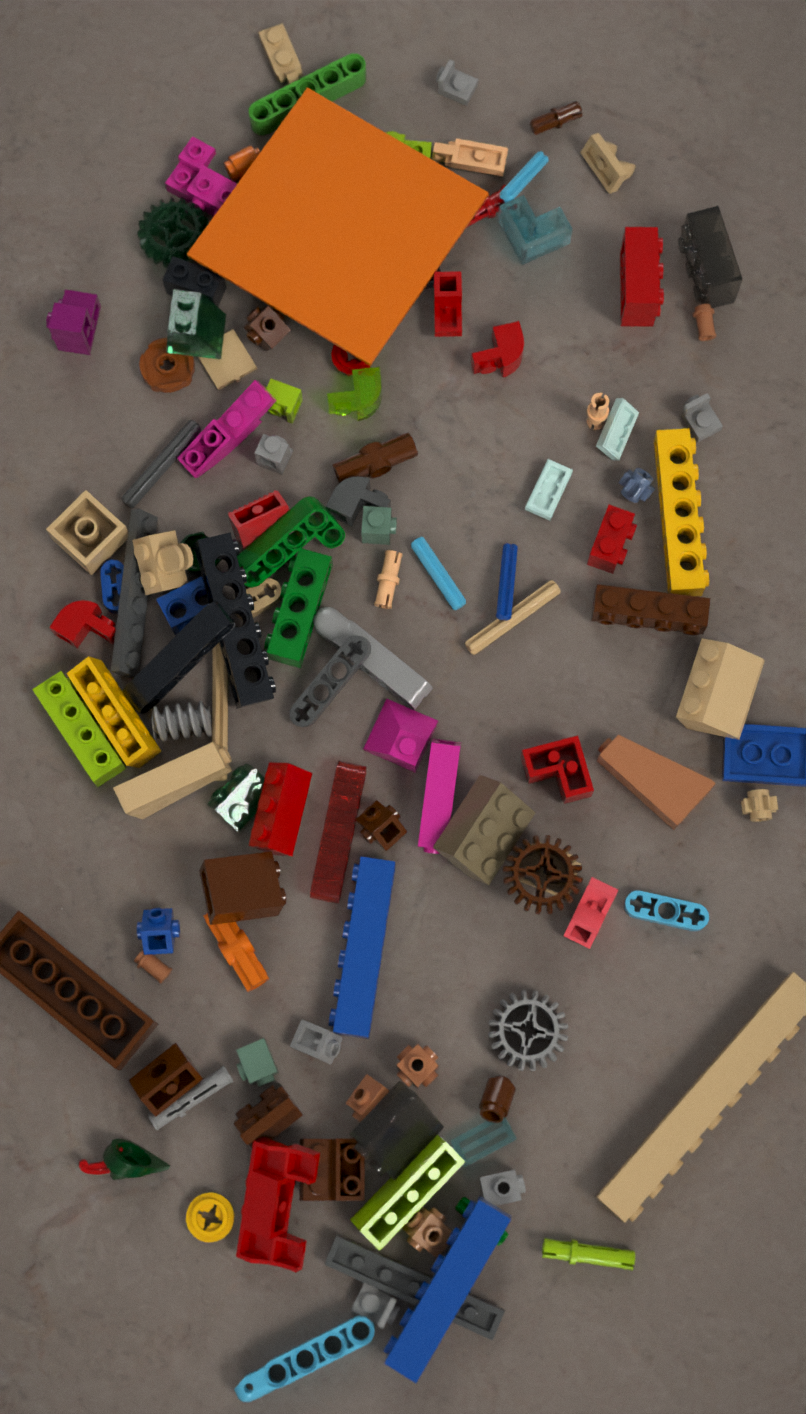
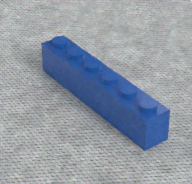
(364, 947)
(447, 1289)

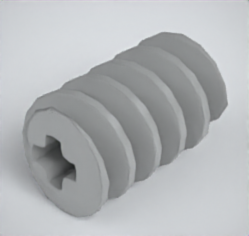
(181, 721)

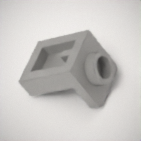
(456, 84)
(700, 417)
(316, 1042)
(375, 1305)

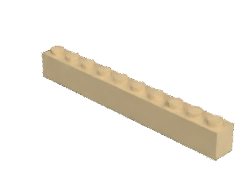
(705, 1100)

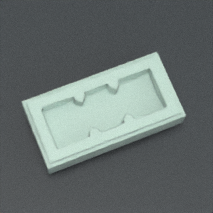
(617, 429)
(548, 489)

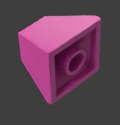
(400, 735)

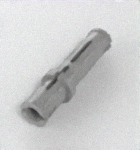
(194, 1096)

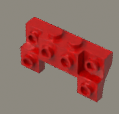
(269, 1201)

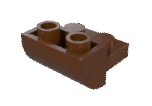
(267, 1117)
(338, 1174)

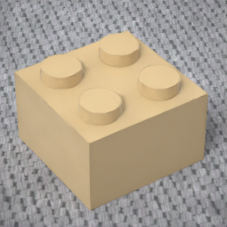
(88, 532)

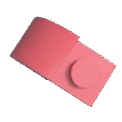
(590, 912)

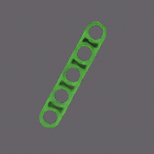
(317, 81)

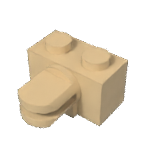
(162, 561)

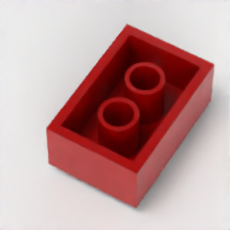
(640, 276)

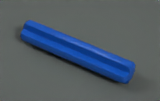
(507, 582)

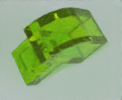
(363, 399)

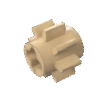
(759, 805)

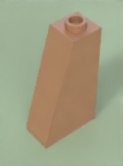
(654, 779)

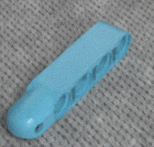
(263, 1382)

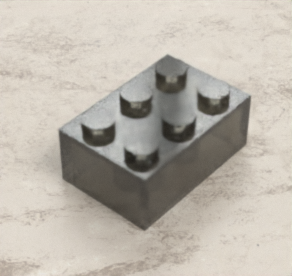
(710, 258)

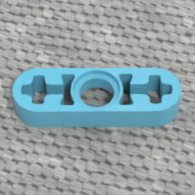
(676, 903)

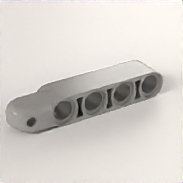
(380, 665)

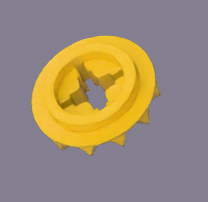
(196, 1222)

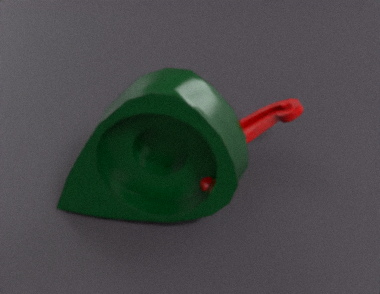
(124, 1161)

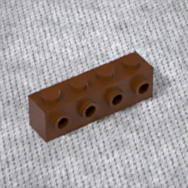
(650, 609)

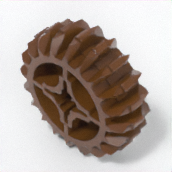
(556, 875)

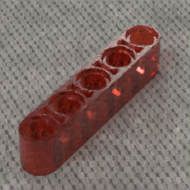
(338, 832)

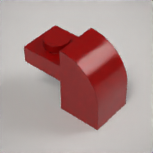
(448, 303)
(506, 354)
(78, 619)

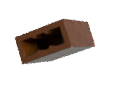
(242, 887)

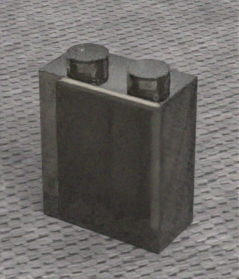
(395, 1131)

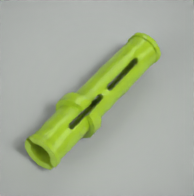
(589, 1254)

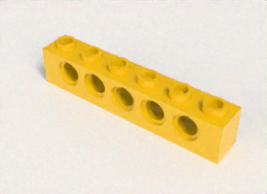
(680, 444)

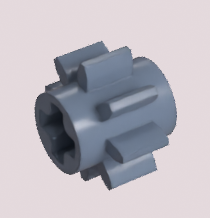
(636, 485)

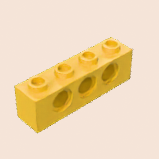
(114, 712)

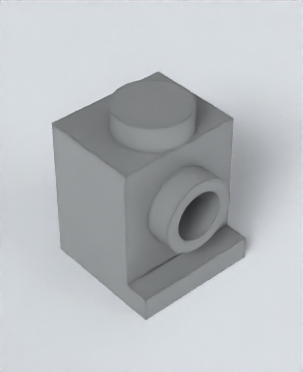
(273, 453)
(490, 1183)

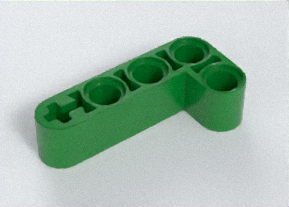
(261, 564)

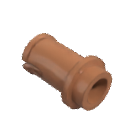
(705, 324)
(153, 966)

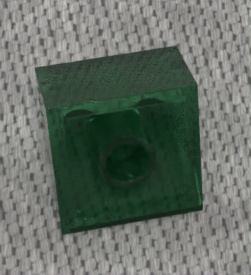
(195, 326)

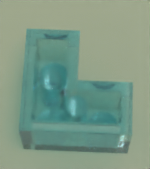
(533, 235)

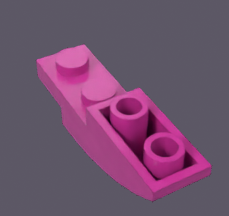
(228, 431)

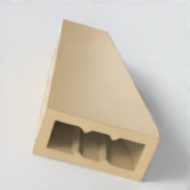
(173, 780)

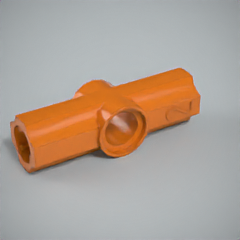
(239, 953)

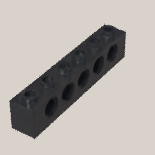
(243, 691)

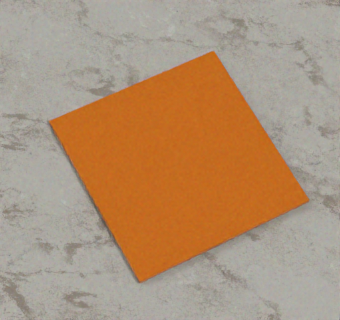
(338, 225)

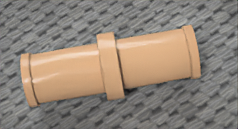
(597, 411)
(388, 579)

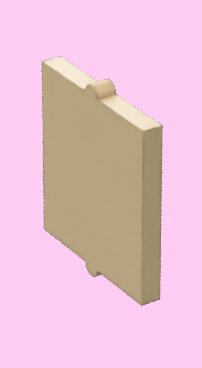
(233, 363)

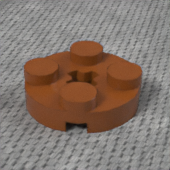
(158, 378)

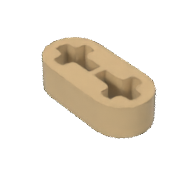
(265, 602)

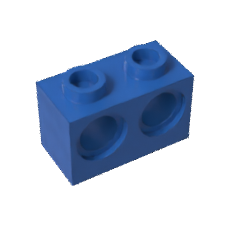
(182, 597)

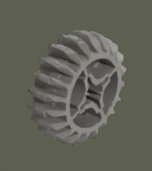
(532, 1005)

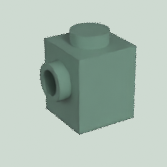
(378, 525)
(257, 1063)

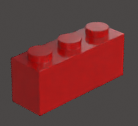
(280, 809)

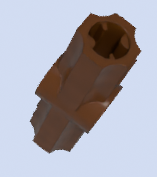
(376, 458)

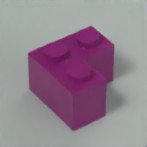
(74, 321)

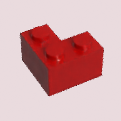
(560, 760)

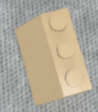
(720, 689)

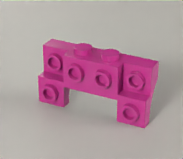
(197, 182)

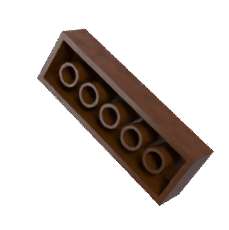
(72, 992)

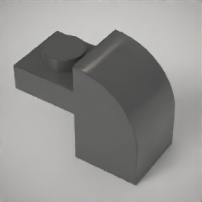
(351, 496)

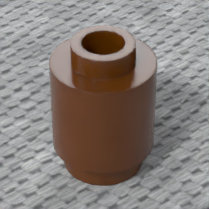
(496, 1099)

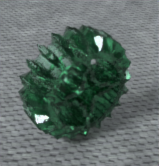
(163, 222)

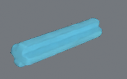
(524, 176)
(438, 573)

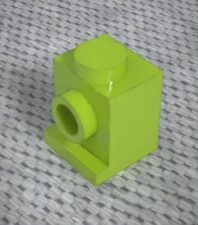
(287, 397)

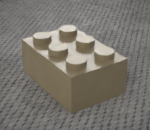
(484, 829)

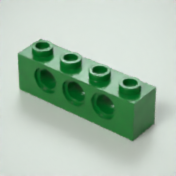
(293, 650)

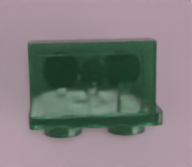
(239, 797)

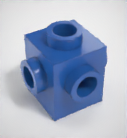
(158, 931)

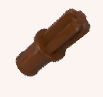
(556, 118)

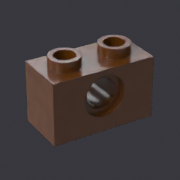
(165, 1079)

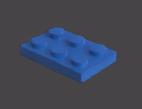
(766, 756)

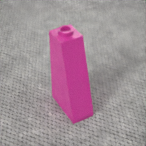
(439, 792)

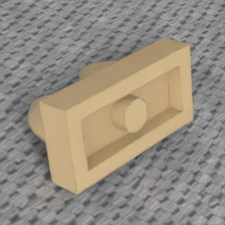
(603, 162)

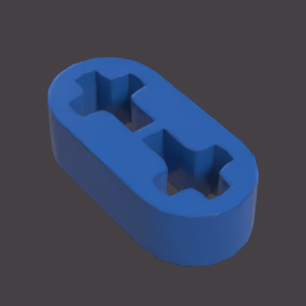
(108, 586)

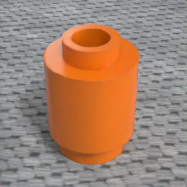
(240, 162)

